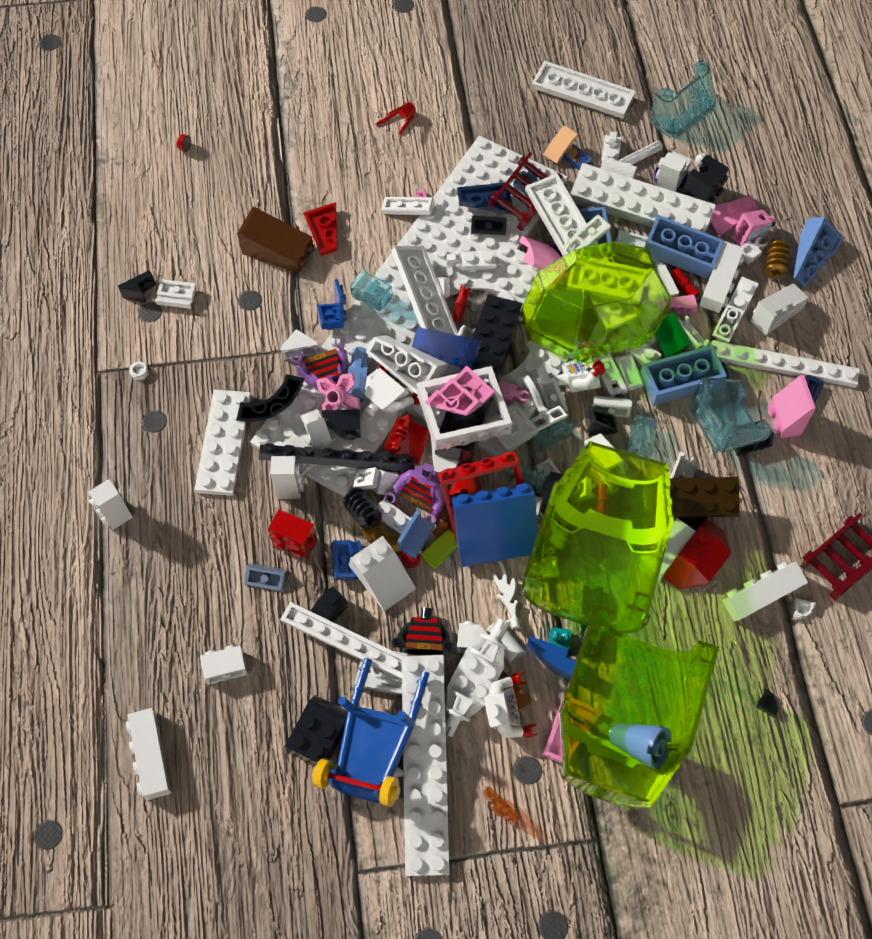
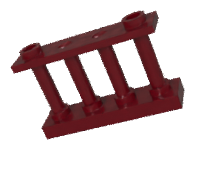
(523, 217)
(853, 575)

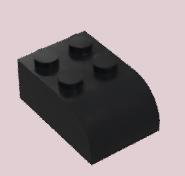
(317, 731)

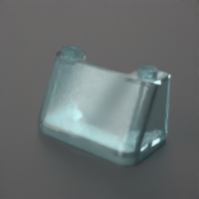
(679, 111)
(722, 416)

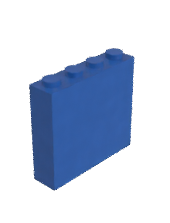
(495, 524)

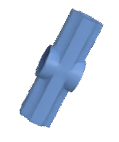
(359, 368)

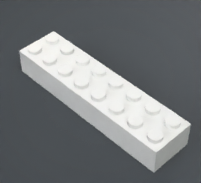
(638, 200)

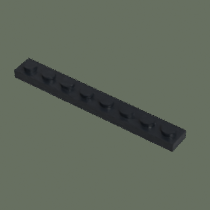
(339, 458)

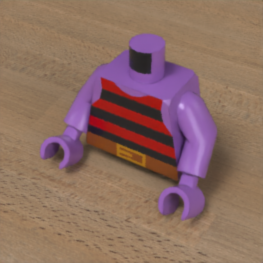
(327, 364)
(421, 488)

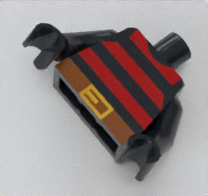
(424, 636)

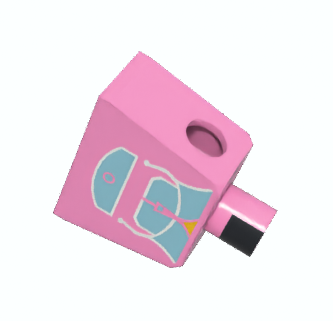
(752, 226)

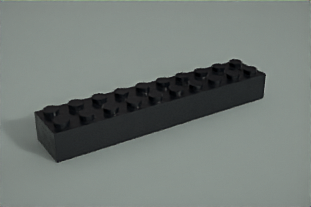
(496, 331)

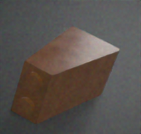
(274, 241)

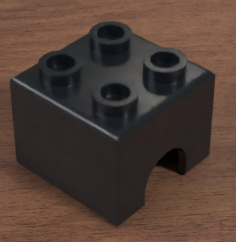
(707, 181)

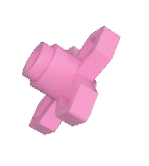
(338, 393)

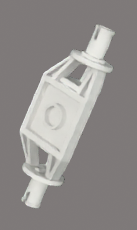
(475, 676)

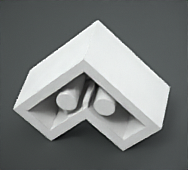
(672, 170)

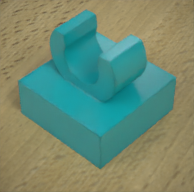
(560, 637)

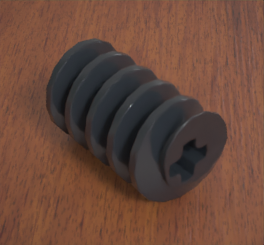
(362, 508)

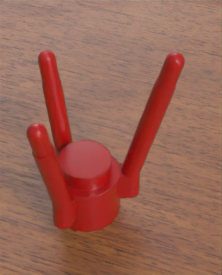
(405, 111)

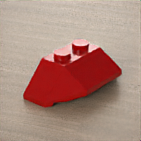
(699, 558)

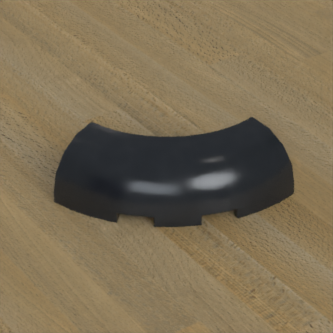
(275, 404)

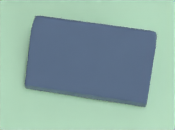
(265, 577)

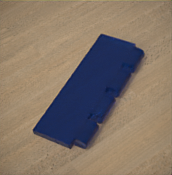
(447, 347)

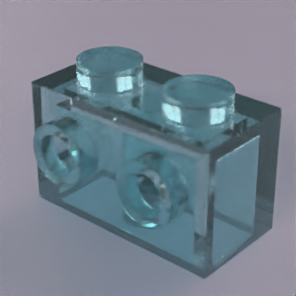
(371, 290)

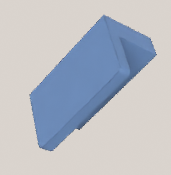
(415, 535)

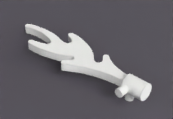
(508, 591)

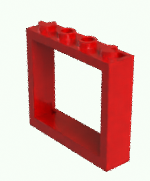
(475, 469)

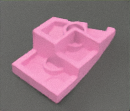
(538, 254)
(461, 394)

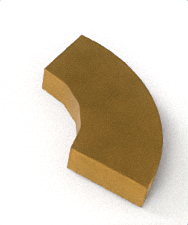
(378, 531)

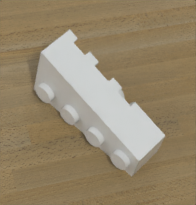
(405, 361)

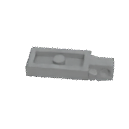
(550, 391)

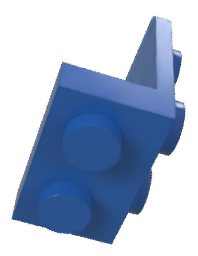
(332, 315)

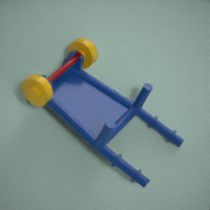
(370, 747)

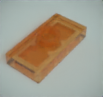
(500, 807)

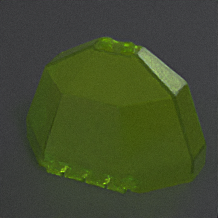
(596, 301)

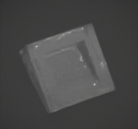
(476, 303)

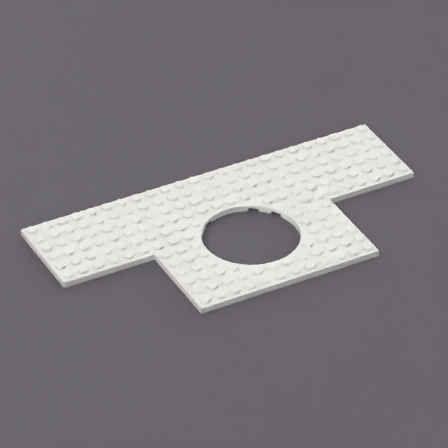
(441, 234)

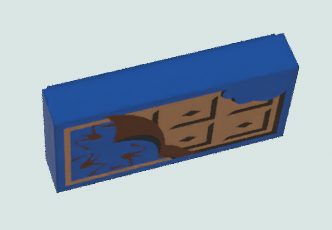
(577, 156)

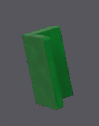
(671, 336)

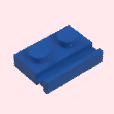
(341, 553)

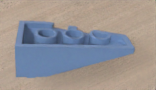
(816, 244)

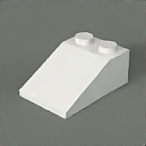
(382, 573)

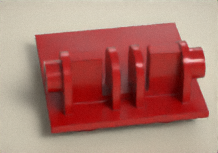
(407, 438)

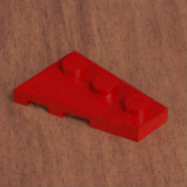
(323, 227)

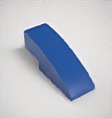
(552, 656)

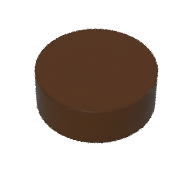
(441, 528)

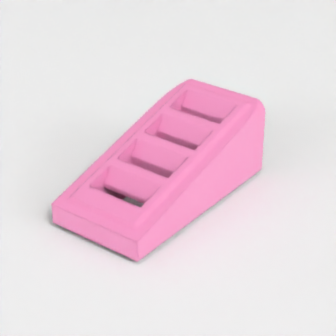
(683, 305)

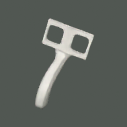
(544, 413)

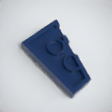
(479, 195)

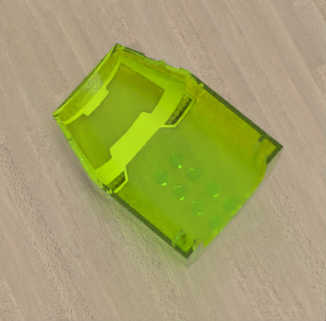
(602, 538)
(629, 684)

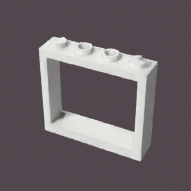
(471, 434)

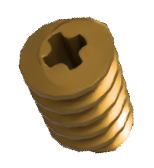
(777, 258)

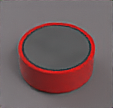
(184, 142)

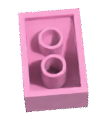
(792, 409)

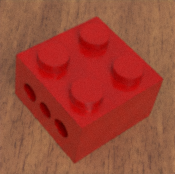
(292, 534)

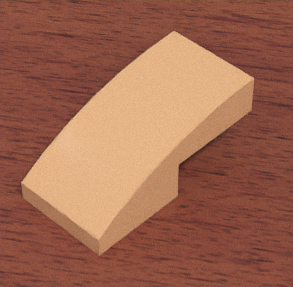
(560, 144)

